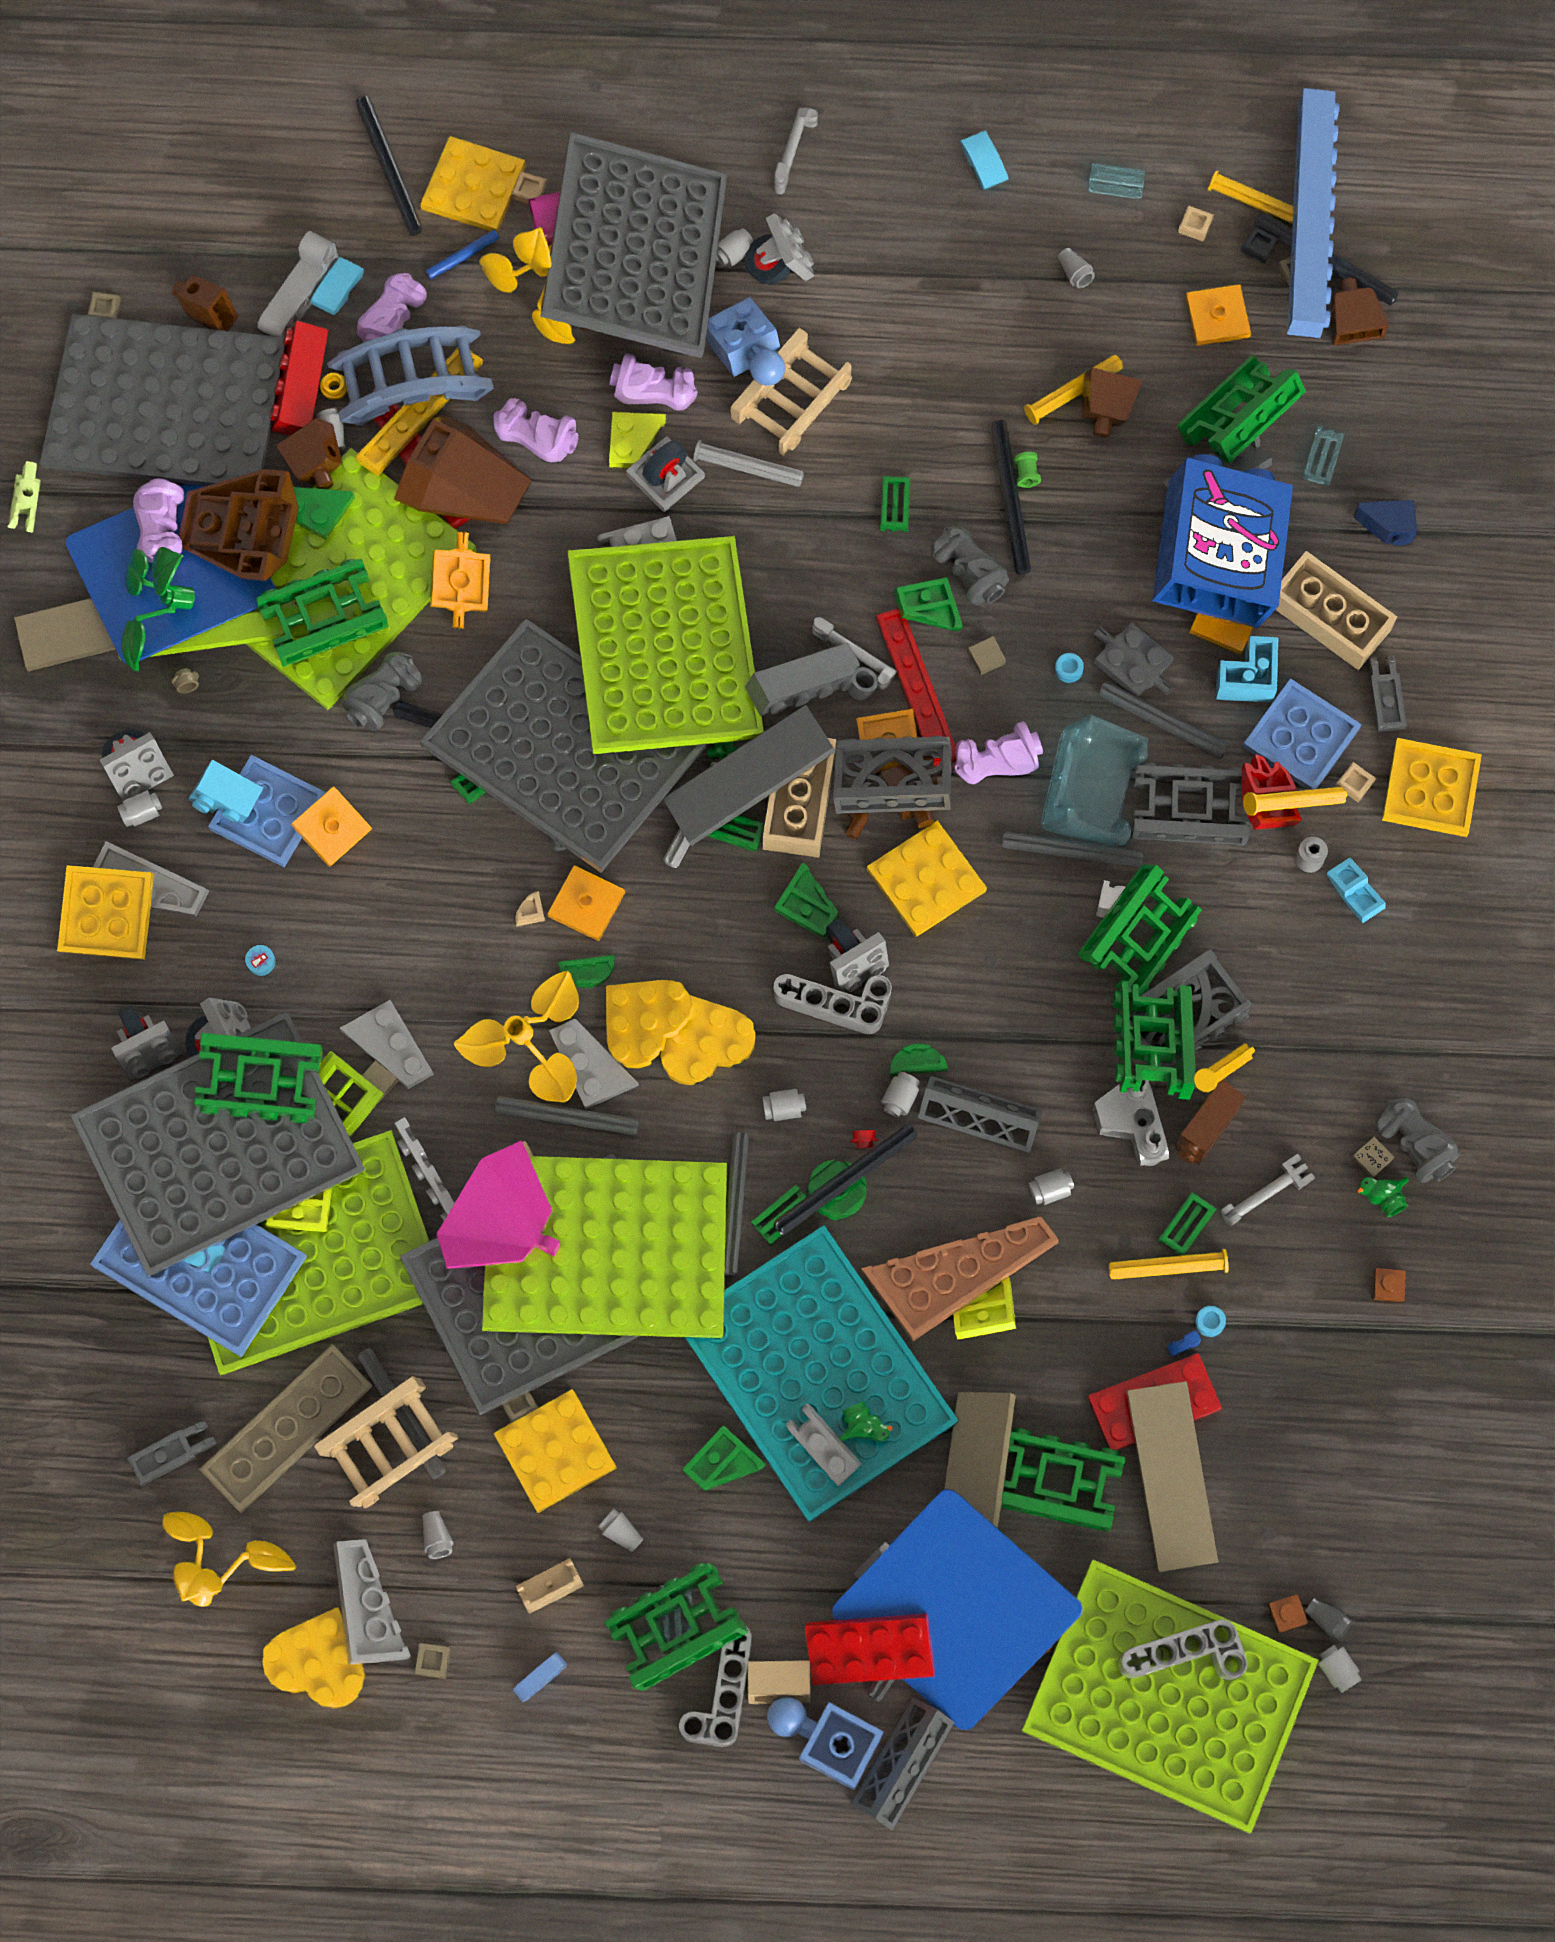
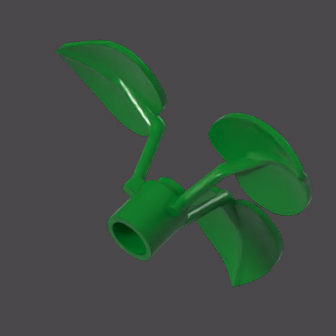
(173, 596)

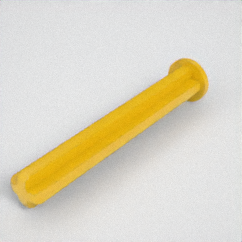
(1251, 197)
(1066, 392)
(1294, 799)
(1207, 1078)
(1169, 1265)

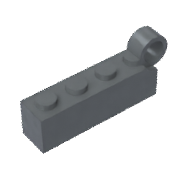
(810, 678)

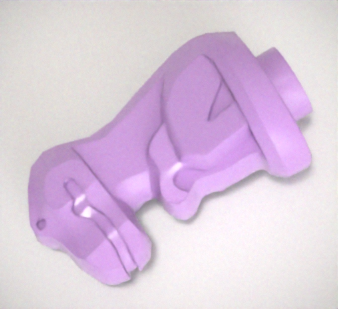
(390, 309)
(647, 385)
(540, 434)
(156, 514)
(1008, 755)

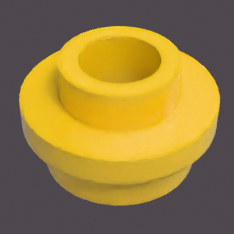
(330, 380)

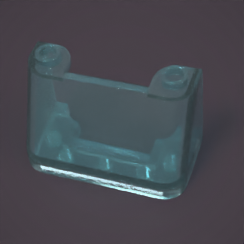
(1092, 781)

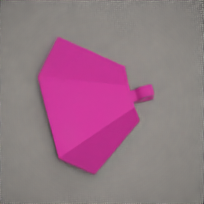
(498, 1214)

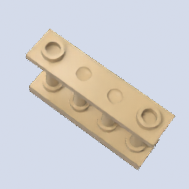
(793, 349)
(360, 1428)

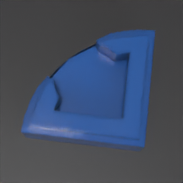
(1188, 1342)

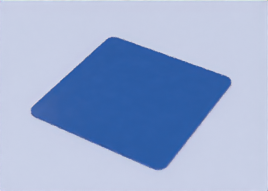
(102, 561)
(984, 1603)

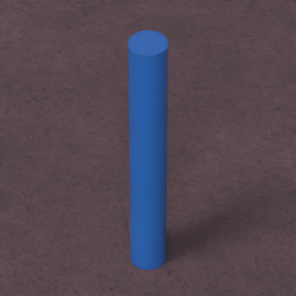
(462, 255)

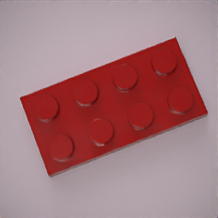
(1112, 1406)
(870, 1649)

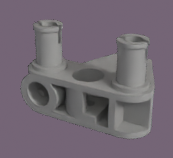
(1118, 1117)

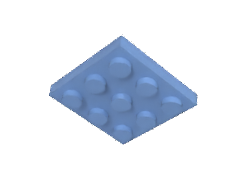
(1302, 735)
(268, 825)

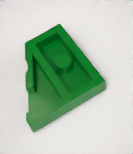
(321, 509)
(929, 604)
(806, 903)
(722, 1461)

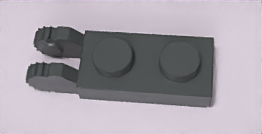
(1387, 696)
(169, 1453)

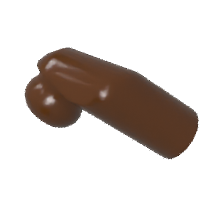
(857, 823)

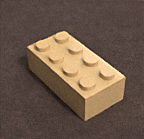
(1333, 610)
(799, 811)

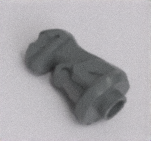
(977, 569)
(371, 696)
(1426, 1144)

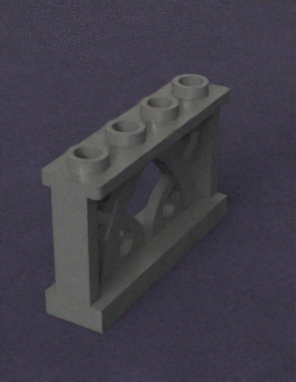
(877, 753)
(1196, 975)

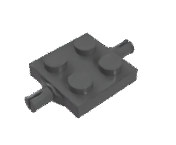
(1134, 660)

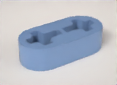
(540, 1677)

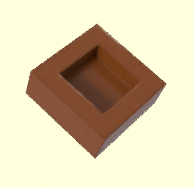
(1389, 1285)
(1287, 1614)

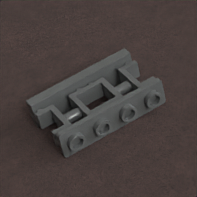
(1189, 826)

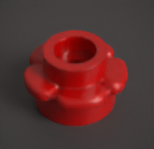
(864, 1138)

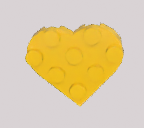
(643, 1017)
(709, 1040)
(315, 1661)

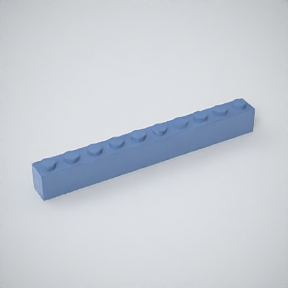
(1312, 213)

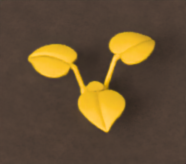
(533, 250)
(486, 1039)
(201, 1584)

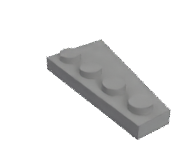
(169, 889)
(423, 1168)
(367, 1618)

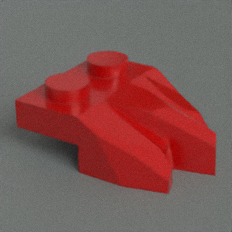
(1262, 779)

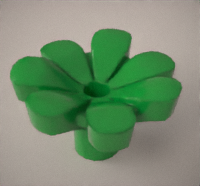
(721, 750)

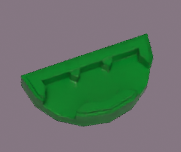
(589, 971)
(917, 1059)

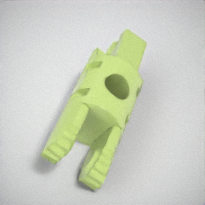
(25, 496)

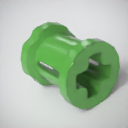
(1027, 469)

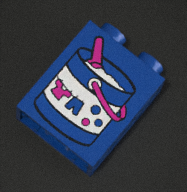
(1223, 541)

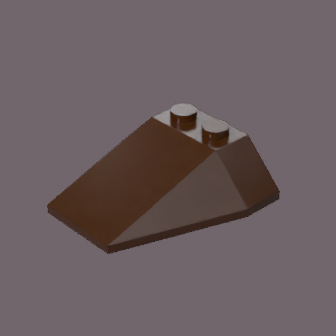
(242, 523)

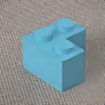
(1253, 679)
(224, 791)

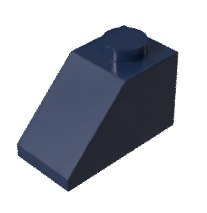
(1389, 520)

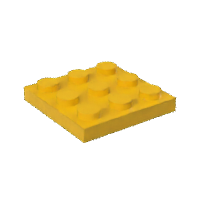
(472, 184)
(1431, 787)
(926, 878)
(105, 912)
(555, 1451)

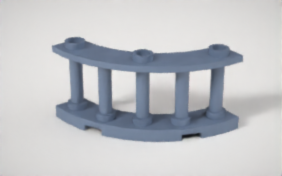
(413, 389)

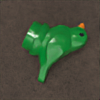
(1385, 1194)
(863, 1424)

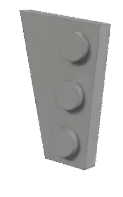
(389, 1042)
(597, 1071)

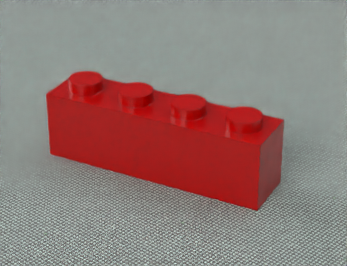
(299, 377)

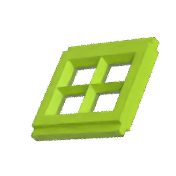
(367, 1101)

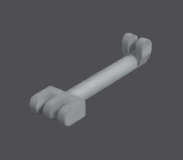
(804, 117)
(824, 631)
(1233, 1214)

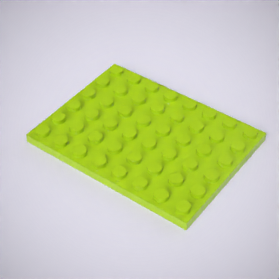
(398, 558)
(663, 644)
(632, 1256)
(352, 1268)
(1177, 1727)

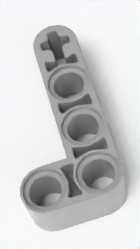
(296, 293)
(831, 997)
(1179, 1653)
(724, 1685)

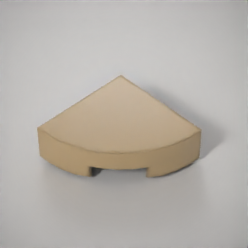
(530, 910)

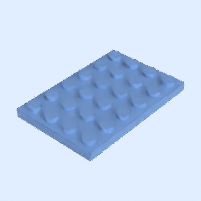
(222, 1304)

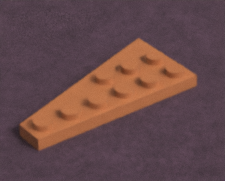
(948, 1277)

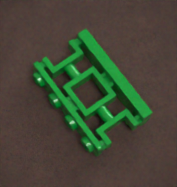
(1265, 399)
(329, 632)
(1124, 917)
(1178, 1039)
(260, 1055)
(1053, 1506)
(689, 1646)

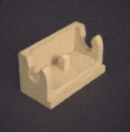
(549, 1586)
(778, 1679)

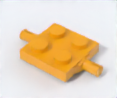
(460, 580)

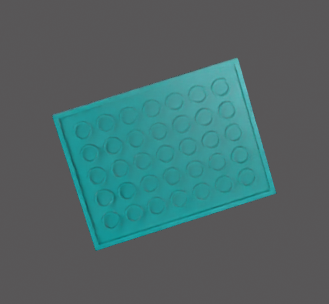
(817, 1337)

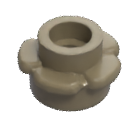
(185, 680)

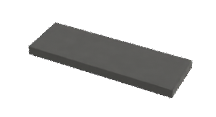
(748, 775)

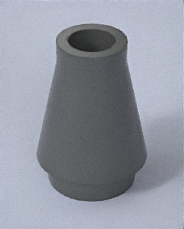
(1330, 1619)

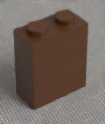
(1209, 1123)

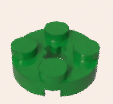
(843, 1205)

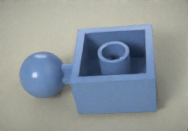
(746, 341)
(788, 1717)

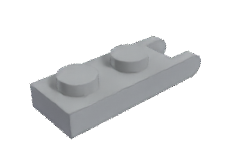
(644, 533)
(825, 1446)

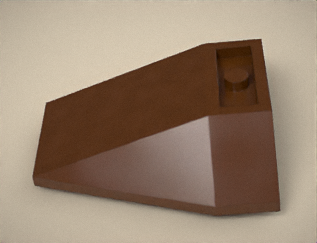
(461, 475)

